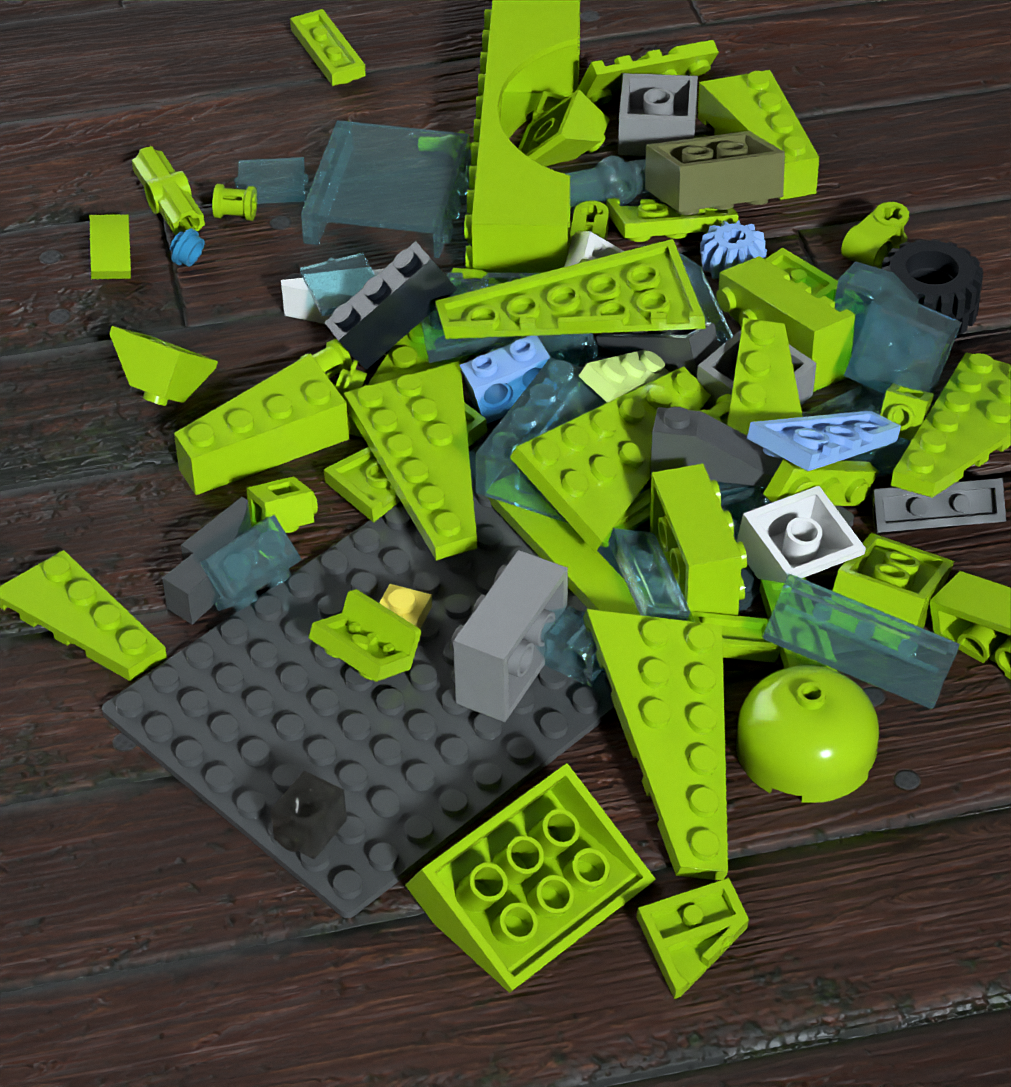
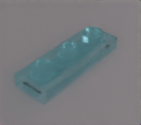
(648, 574)

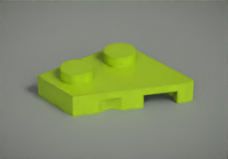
(692, 931)

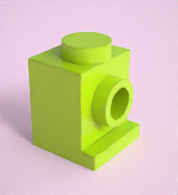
(286, 499)

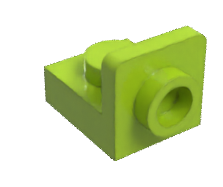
(906, 408)

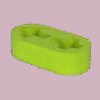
(591, 210)

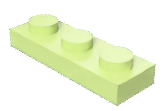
(623, 373)

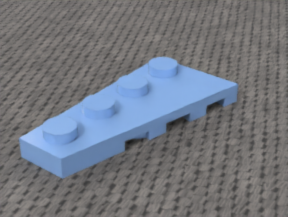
(823, 438)

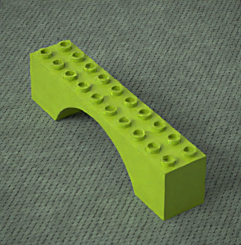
(515, 203)

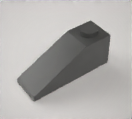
(674, 347)
(695, 438)

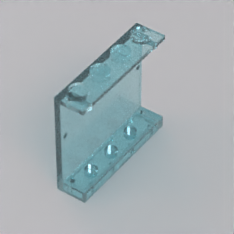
(389, 181)

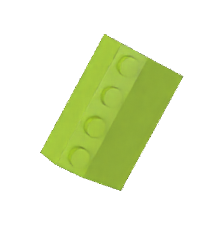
(531, 879)

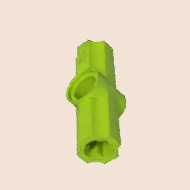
(167, 191)

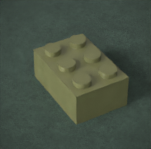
(714, 172)

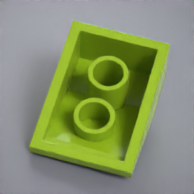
(894, 579)

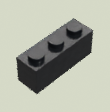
(390, 305)

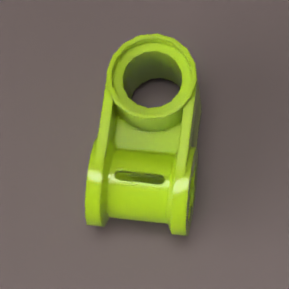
(876, 235)

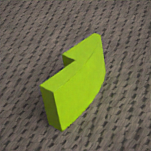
(110, 247)

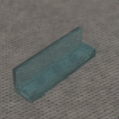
(861, 641)

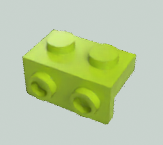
(368, 637)

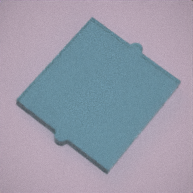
(275, 179)
(336, 280)

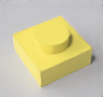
(407, 603)

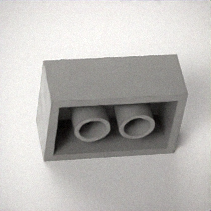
(504, 638)

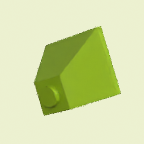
(565, 131)
(159, 366)

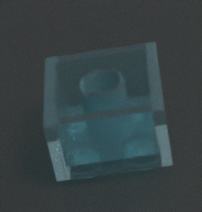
(902, 345)

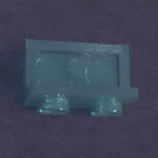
(249, 563)

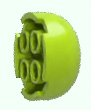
(807, 734)

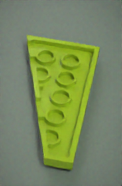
(961, 428)
(422, 446)

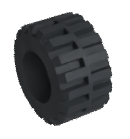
(940, 277)

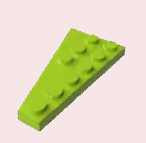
(604, 295)
(603, 458)
(672, 715)

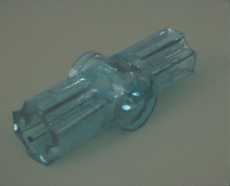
(608, 180)

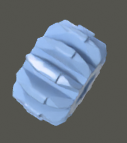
(729, 246)

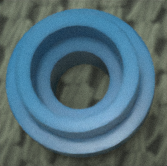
(186, 247)

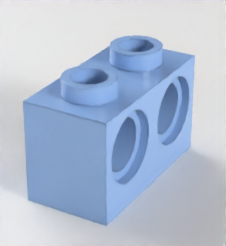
(503, 375)

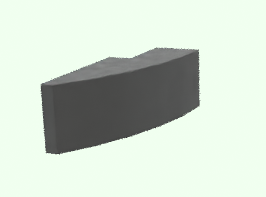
(187, 586)

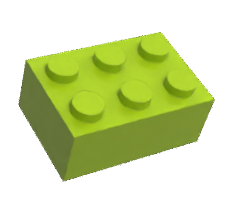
(698, 539)

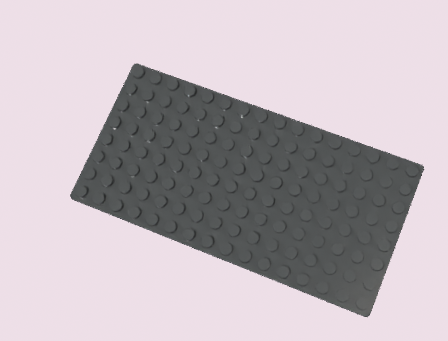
(265, 703)

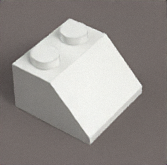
(797, 537)

